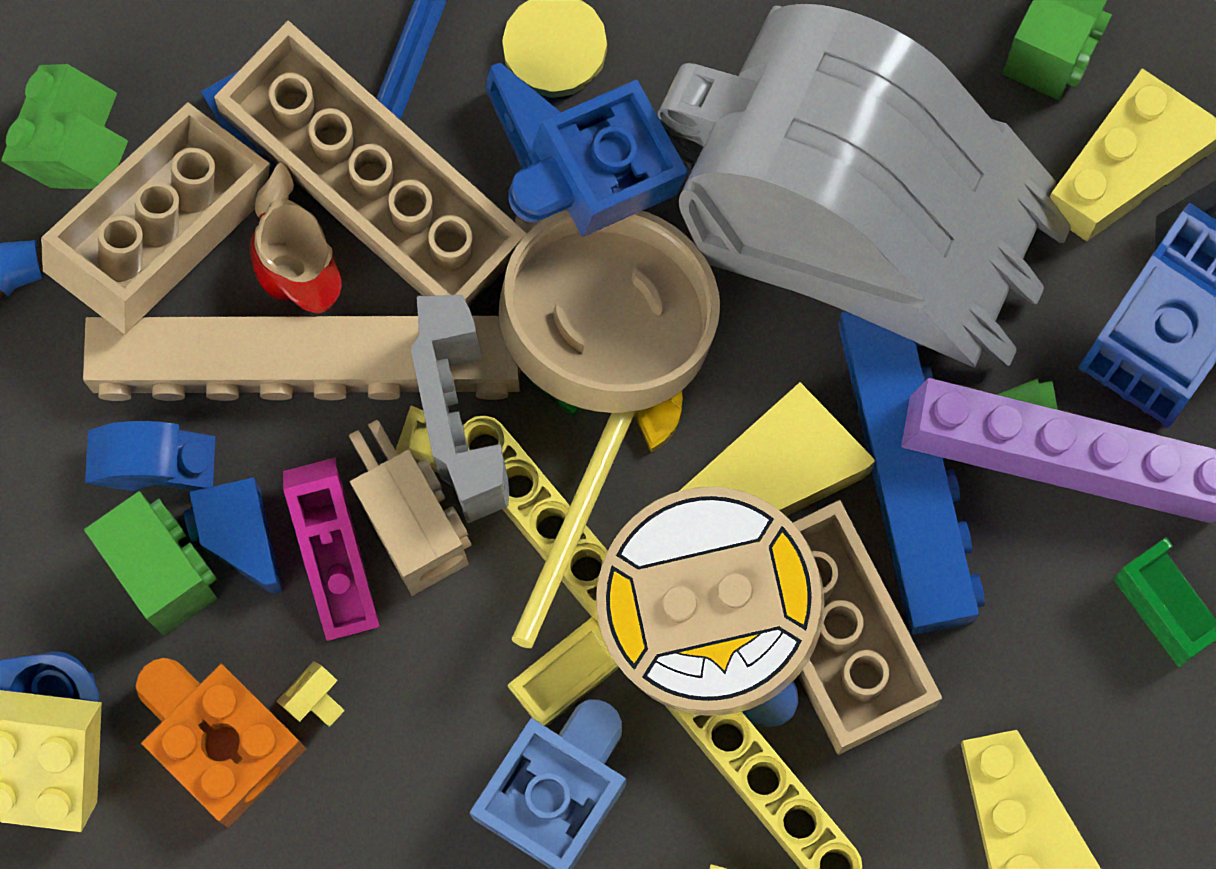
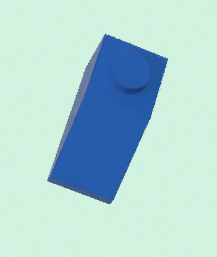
(235, 530)

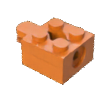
(214, 736)

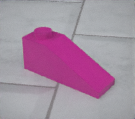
(330, 548)

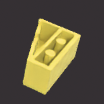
(1134, 152)

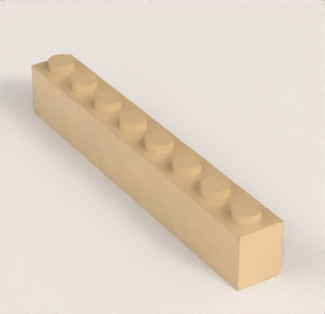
(279, 358)

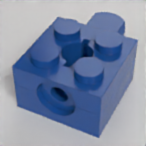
(599, 163)

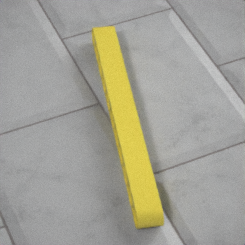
(734, 765)

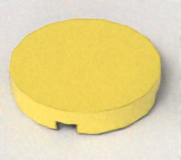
(555, 45)

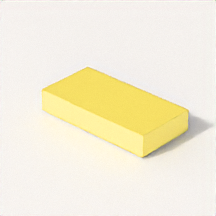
(564, 674)

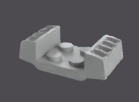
(445, 340)

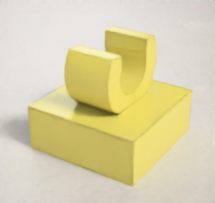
(309, 693)

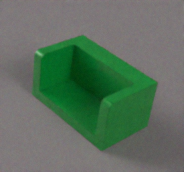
(1167, 603)

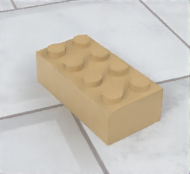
(154, 217)
(865, 662)

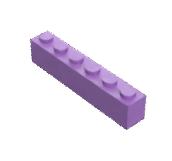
(1062, 449)

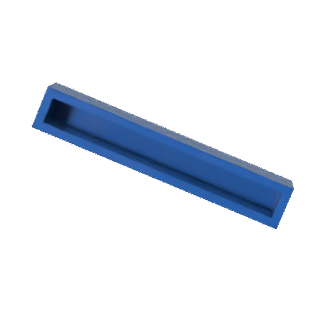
(909, 484)

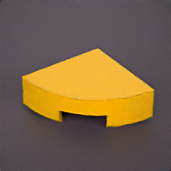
(660, 421)

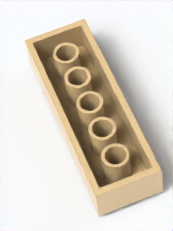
(369, 168)

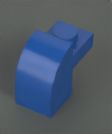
(149, 454)

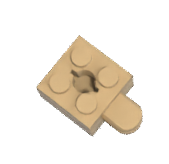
(407, 514)

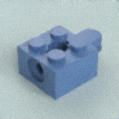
(555, 786)

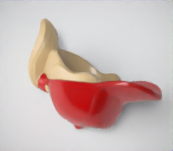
(291, 249)

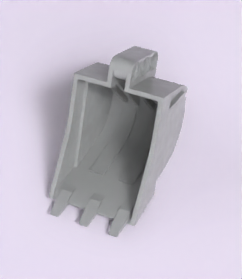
(861, 180)

